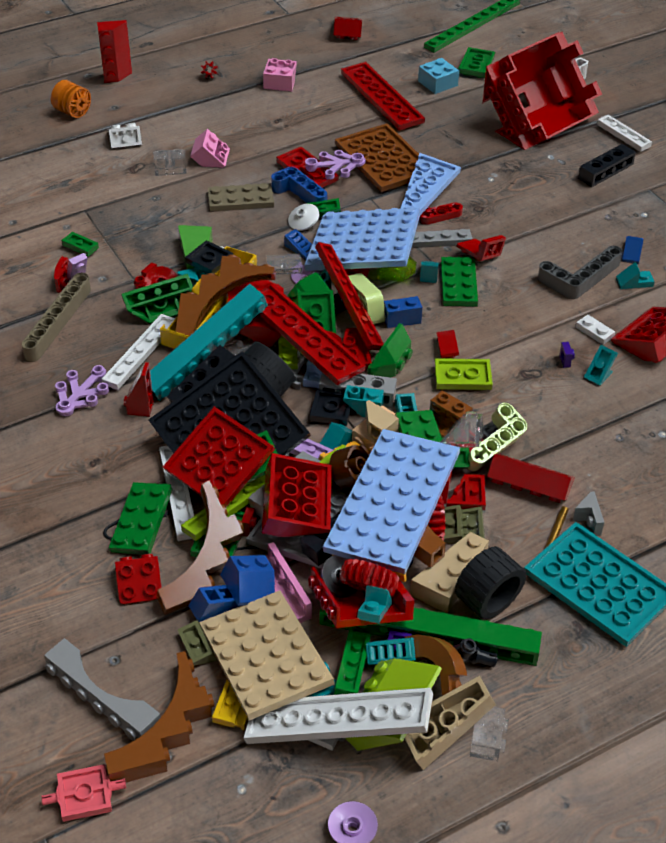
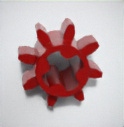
(205, 68)

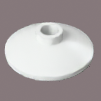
(303, 217)

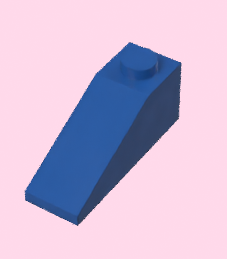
(211, 602)

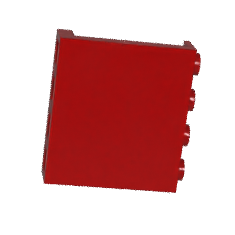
(344, 611)

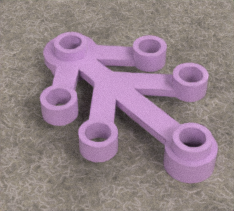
(336, 162)
(65, 406)

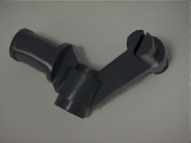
(470, 651)

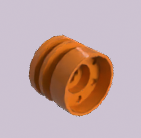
(70, 98)

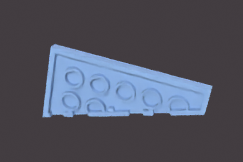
(428, 181)

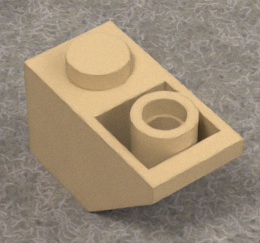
(379, 419)

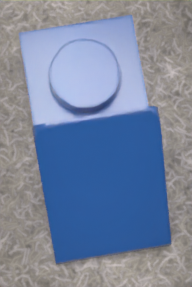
(632, 249)

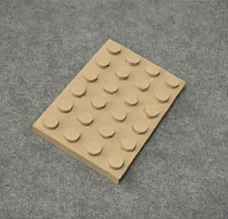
(266, 655)

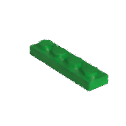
(352, 663)

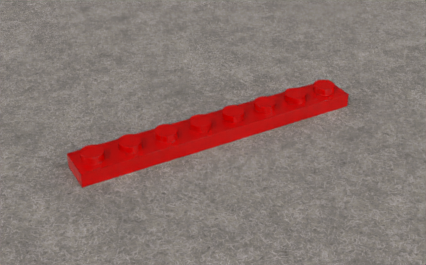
(349, 296)

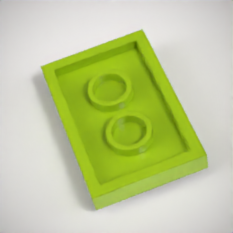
(463, 374)

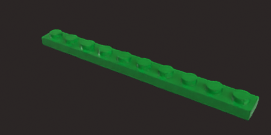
(470, 25)

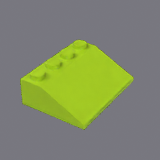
(390, 676)

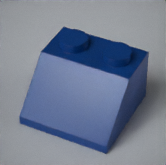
(403, 311)
(248, 578)

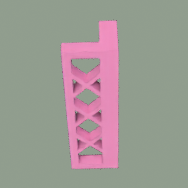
(289, 585)

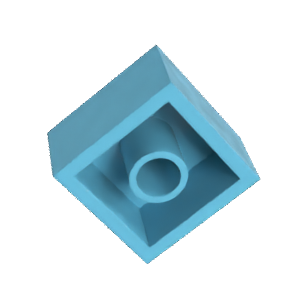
(438, 75)

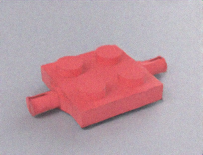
(84, 792)

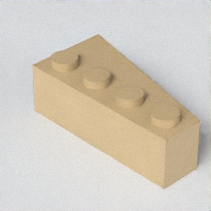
(437, 584)
(449, 720)

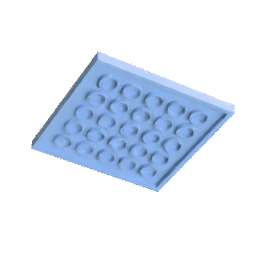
(366, 238)

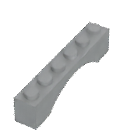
(131, 715)

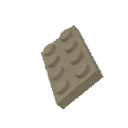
(240, 197)

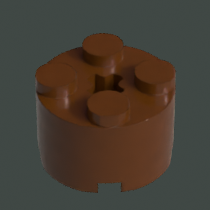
(348, 464)

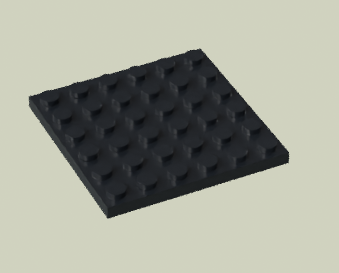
(240, 393)

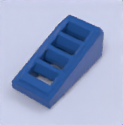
(295, 241)

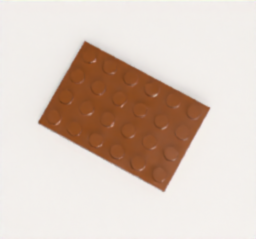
(386, 155)

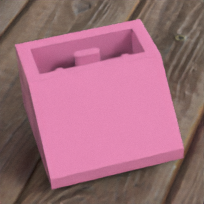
(279, 75)
(209, 150)

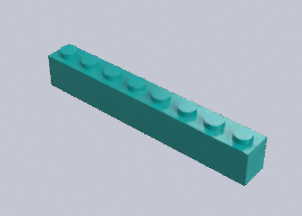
(205, 339)

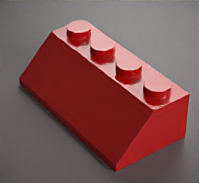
(114, 50)
(531, 477)

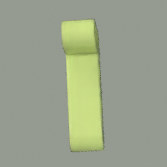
(370, 297)
(506, 430)

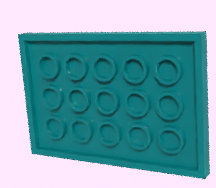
(599, 583)

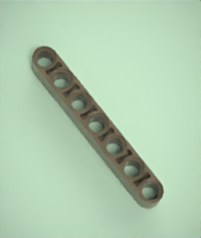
(56, 317)

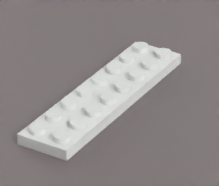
(344, 717)

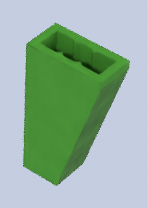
(191, 237)

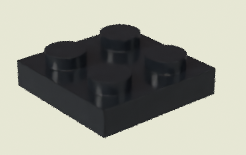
(207, 257)
(330, 407)

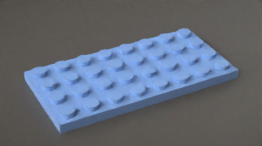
(392, 501)

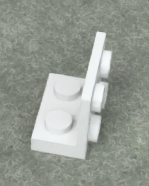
(124, 136)

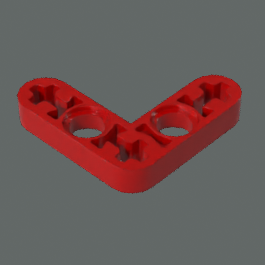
(450, 211)

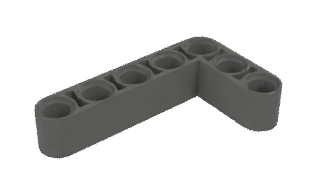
(585, 278)

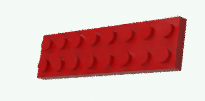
(382, 96)
(309, 336)

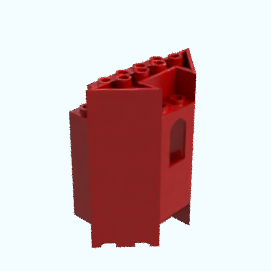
(551, 86)

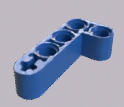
(298, 183)

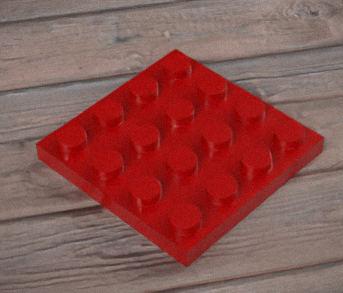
(219, 453)

